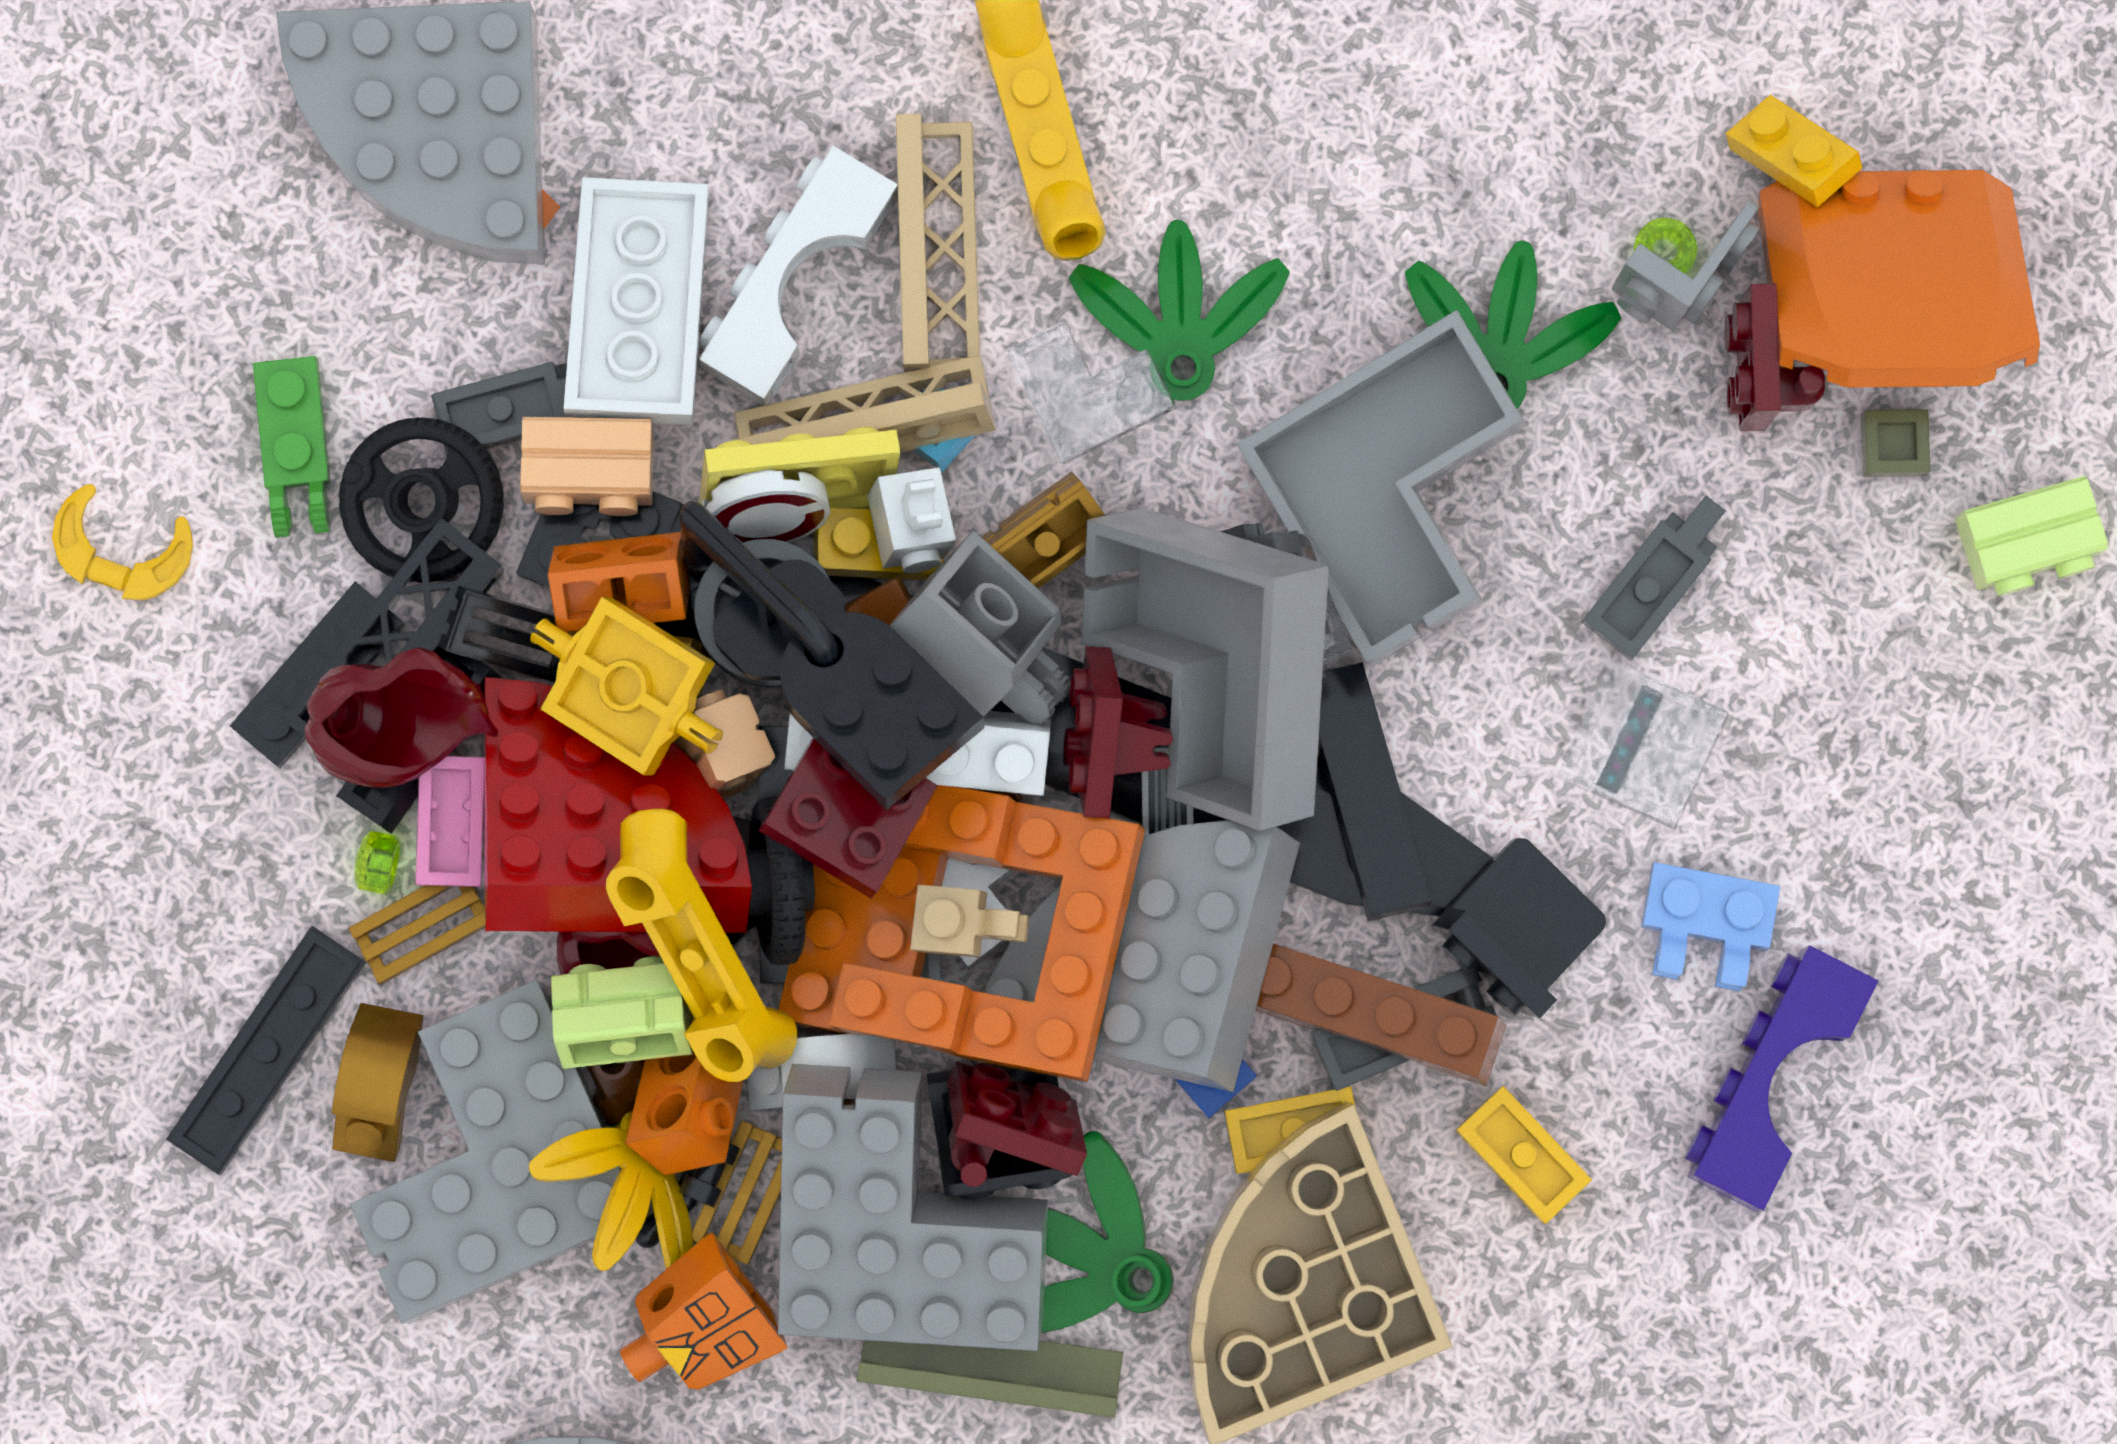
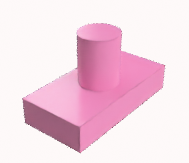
(450, 823)

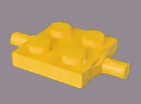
(627, 686)

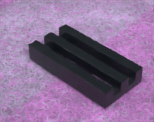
(462, 619)

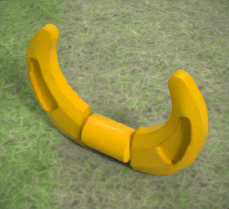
(143, 581)

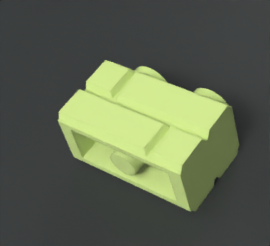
(2032, 535)
(618, 1014)

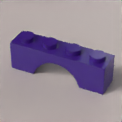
(1742, 1149)

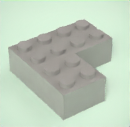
(1352, 473)
(1243, 650)
(483, 1210)
(875, 1253)

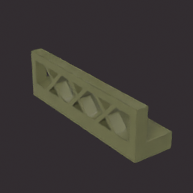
(1051, 1378)

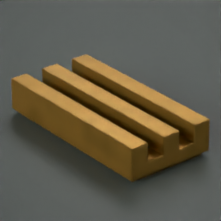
(372, 951)
(766, 1143)

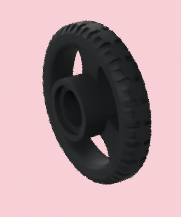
(368, 477)
(780, 891)

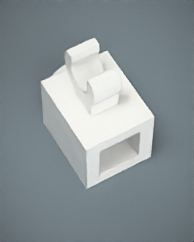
(911, 520)

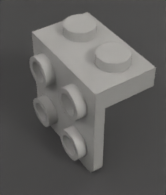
(1660, 291)

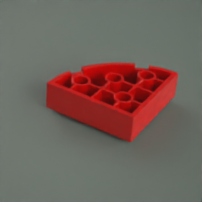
(558, 817)

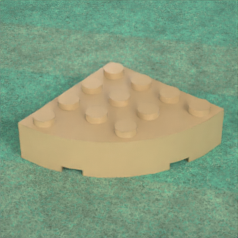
(1305, 1284)

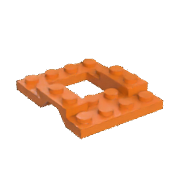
(868, 982)

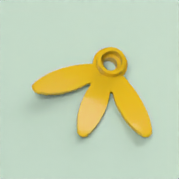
(638, 1182)

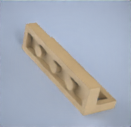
(913, 235)
(918, 420)

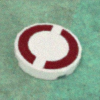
(770, 507)

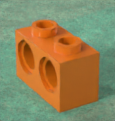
(636, 571)
(682, 1115)

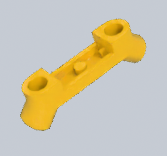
(1041, 127)
(659, 890)

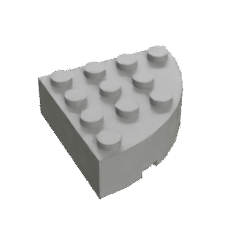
(430, 116)
(1186, 953)

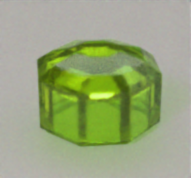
(377, 862)

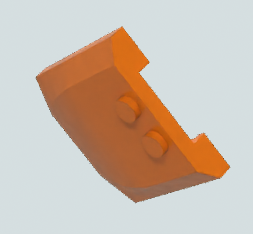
(1900, 279)

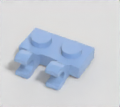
(1709, 908)

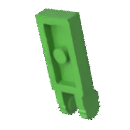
(292, 438)

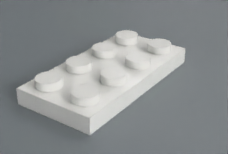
(637, 300)

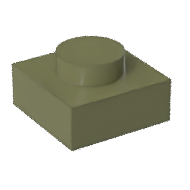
(1895, 443)

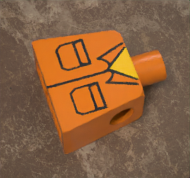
(702, 1320)

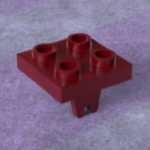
(1108, 733)
(839, 823)

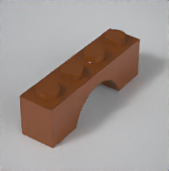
(1381, 1014)

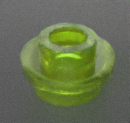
(1677, 233)

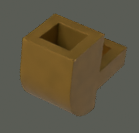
(375, 1081)

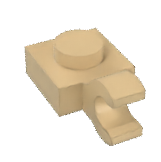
(956, 921)

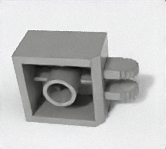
(987, 632)

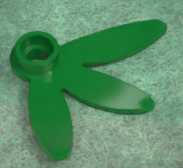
(1180, 298)
(1509, 320)
(1109, 1260)

